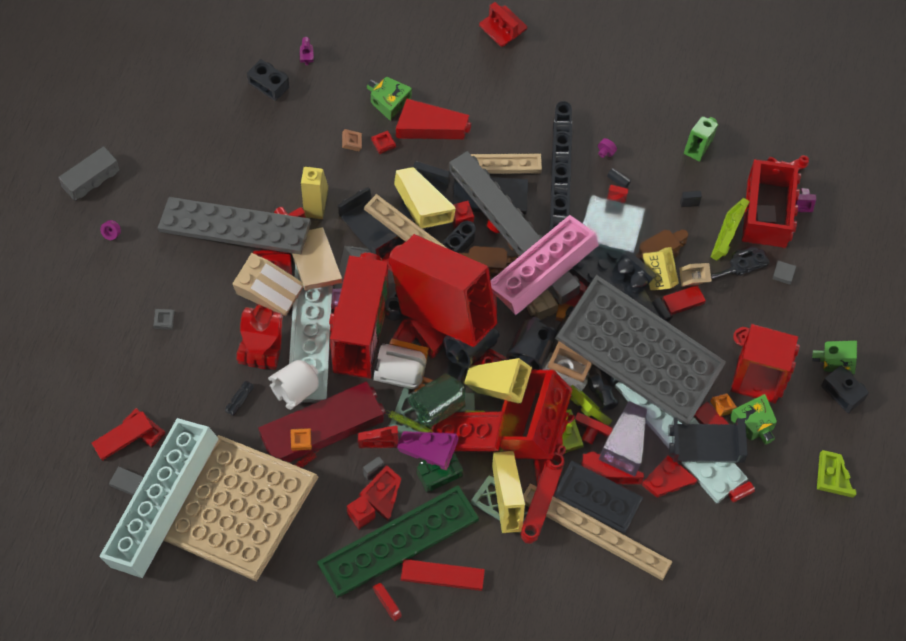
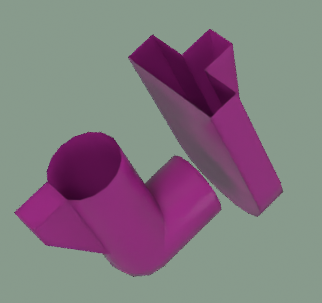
(306, 51)

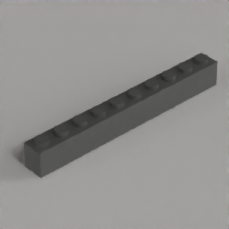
(505, 217)

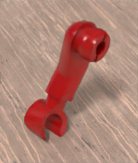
(802, 162)
(560, 448)

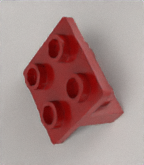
(502, 24)

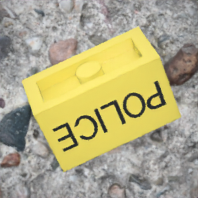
(664, 266)

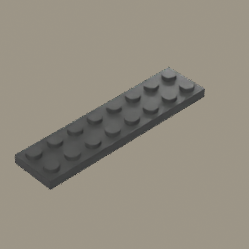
(234, 225)

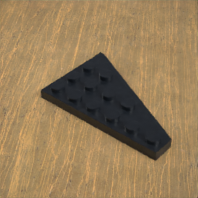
(604, 264)

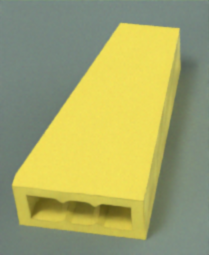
(314, 192)
(422, 199)
(500, 379)
(508, 492)

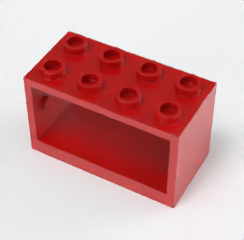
(778, 175)
(765, 363)
(546, 419)

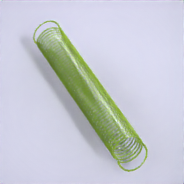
(396, 417)

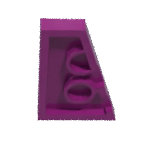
(432, 447)

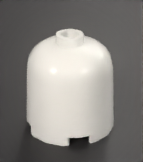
(294, 382)

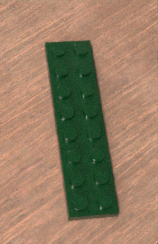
(397, 541)

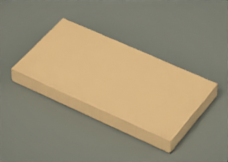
(317, 263)

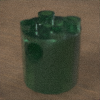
(438, 400)

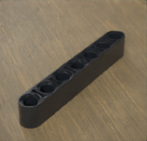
(456, 237)

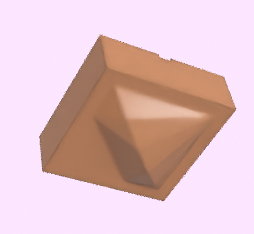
(351, 140)

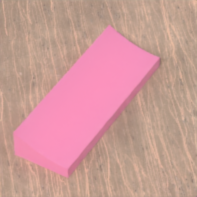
(543, 264)

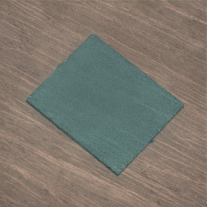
(614, 223)

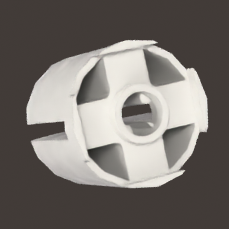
(400, 366)

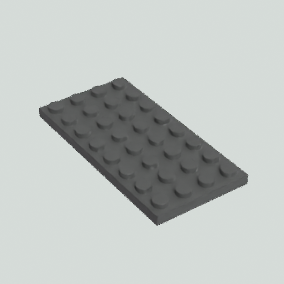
(641, 350)

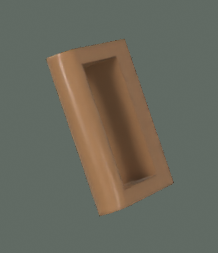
(565, 351)

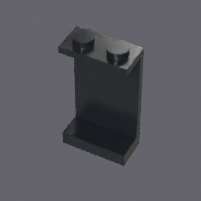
(435, 176)
(368, 229)
(708, 442)

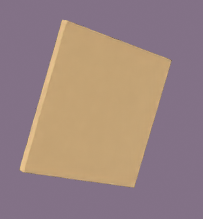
(240, 508)

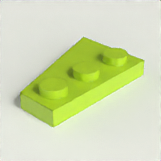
(728, 229)

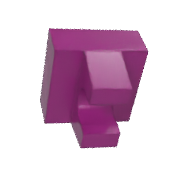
(806, 201)

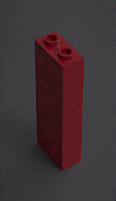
(328, 419)

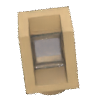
(695, 274)

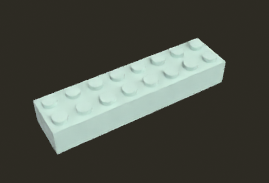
(159, 498)

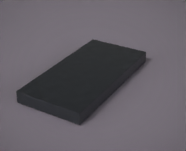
(514, 188)
(598, 496)

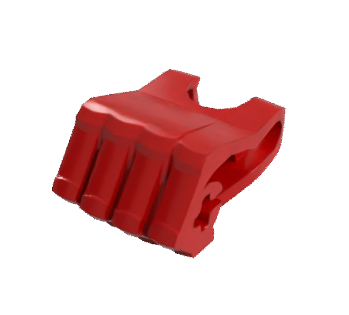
(260, 341)

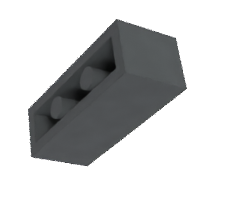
(89, 173)

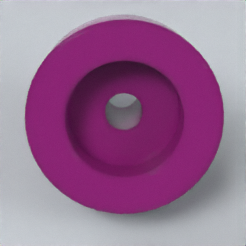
(606, 148)
(110, 230)

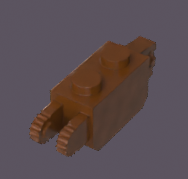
(663, 240)
(493, 257)

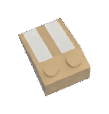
(267, 285)

